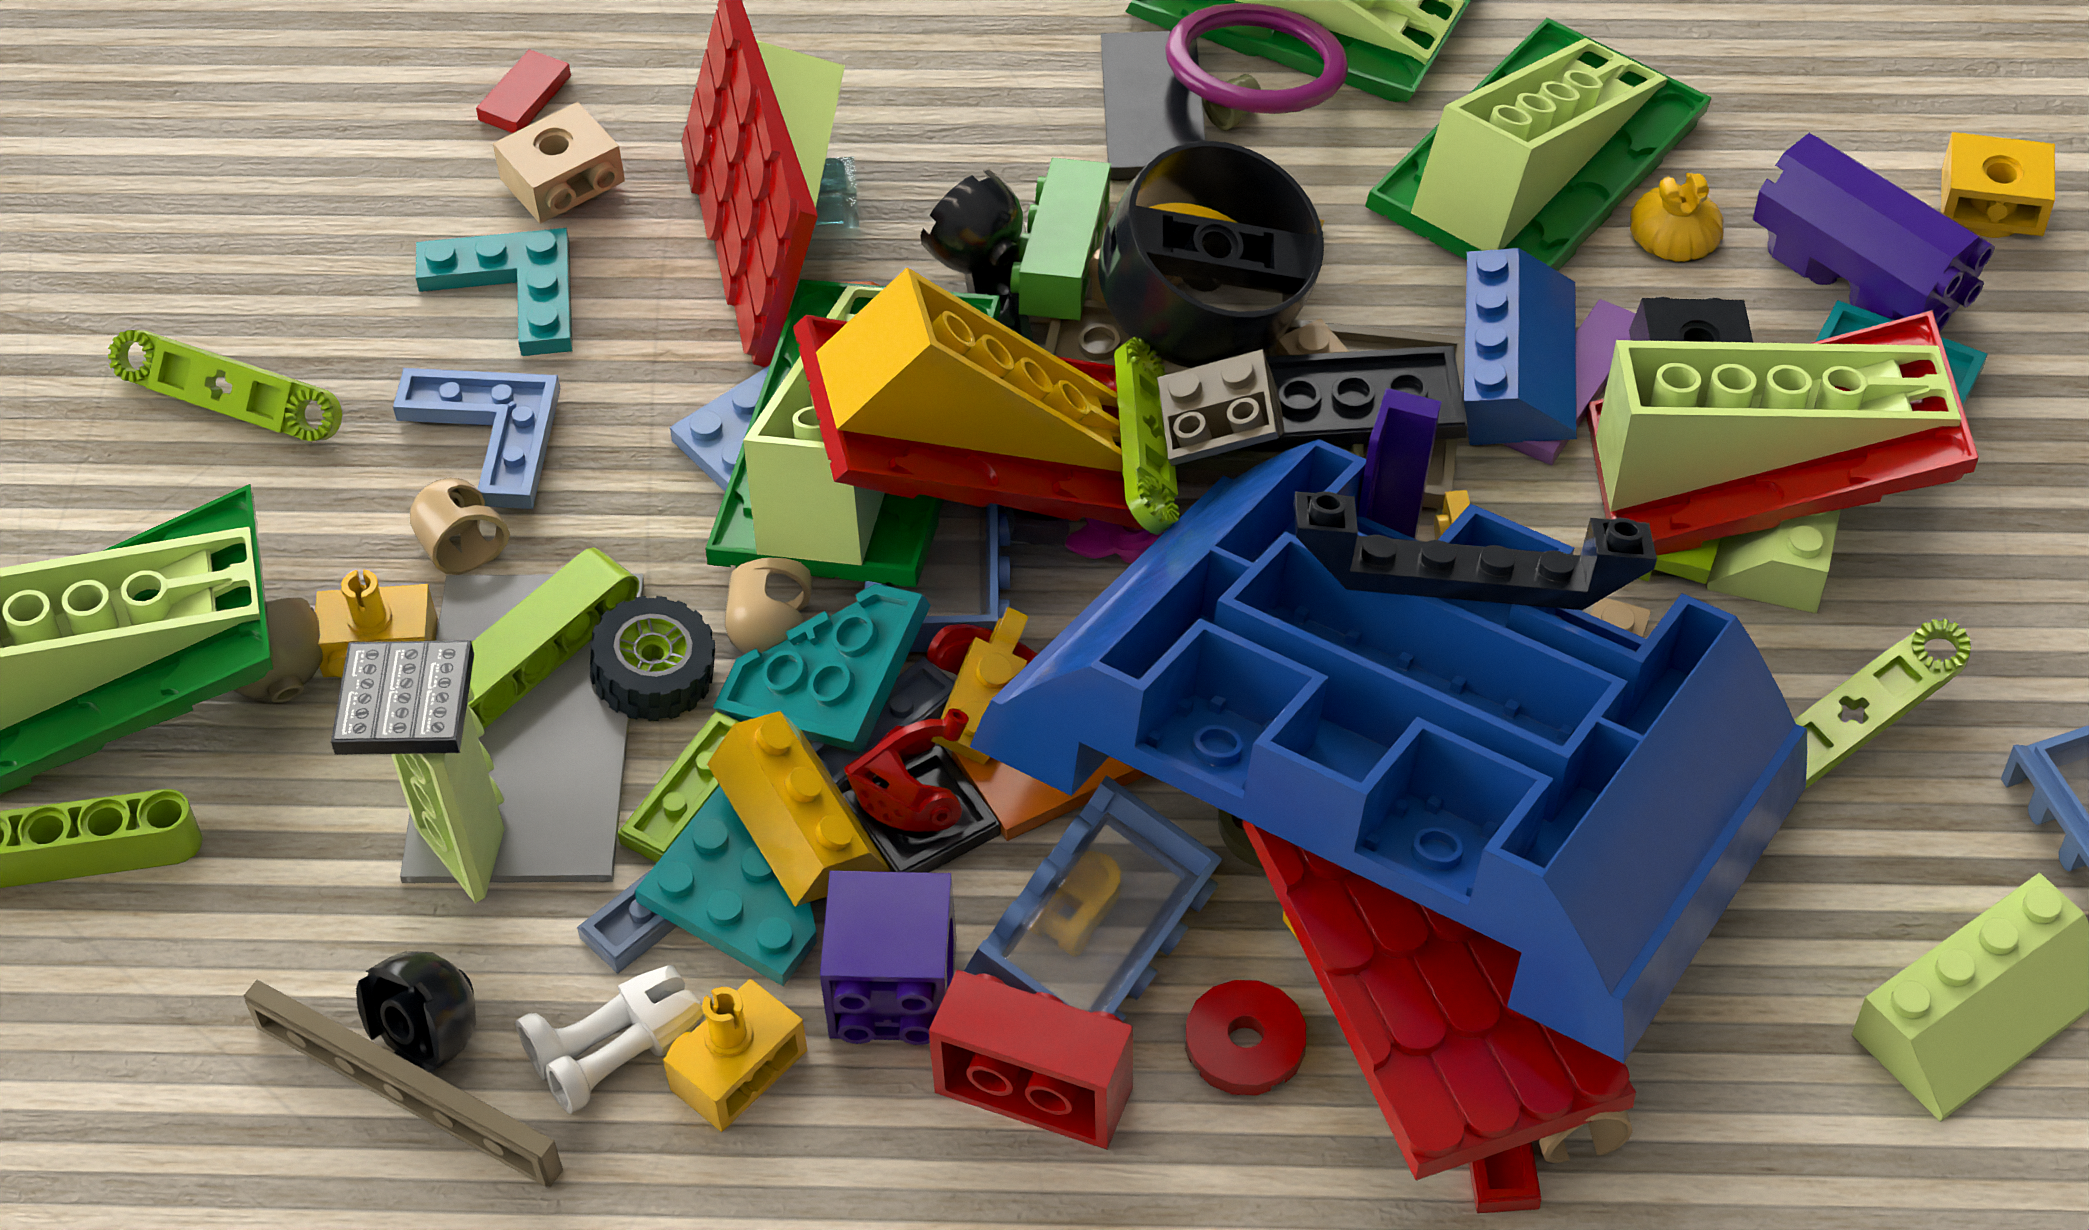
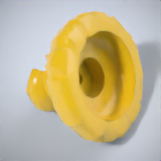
(1677, 220)

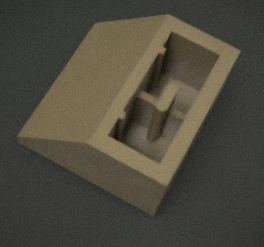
(1219, 407)

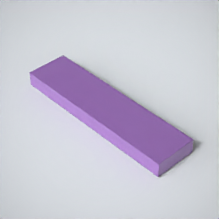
(1593, 361)

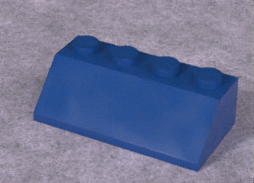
(1519, 349)

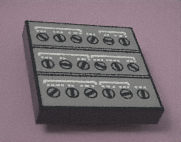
(403, 697)

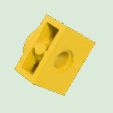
(1998, 184)

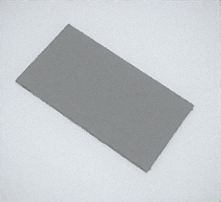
(551, 752)

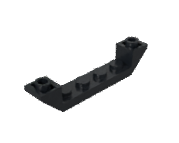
(1610, 558)

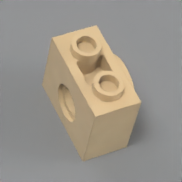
(559, 162)

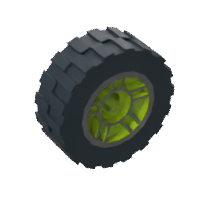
(624, 653)

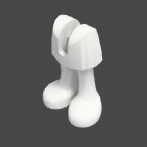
(649, 1003)

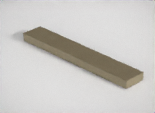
(404, 1084)

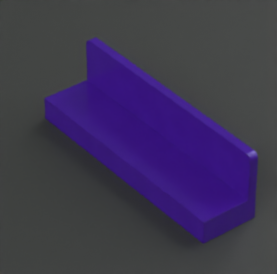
(1399, 461)

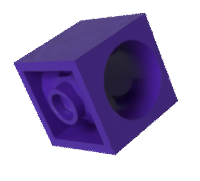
(886, 954)

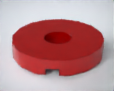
(1250, 1006)

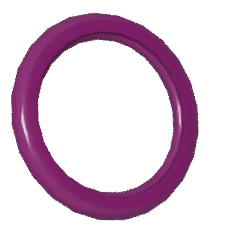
(1250, 99)

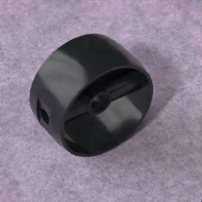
(1269, 249)

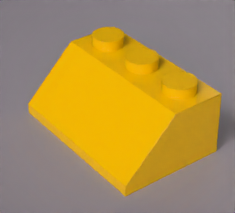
(791, 806)

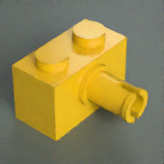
(371, 615)
(734, 1052)

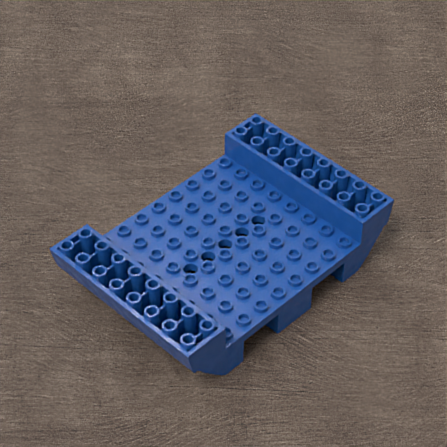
(1458, 751)

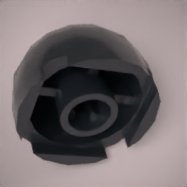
(975, 225)
(418, 1007)

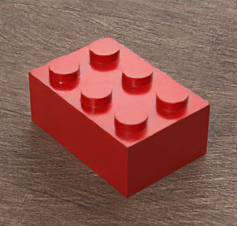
(1032, 1058)

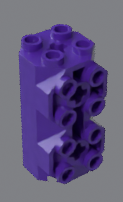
(1848, 222)

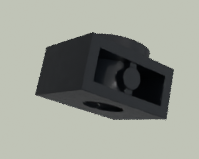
(1691, 320)

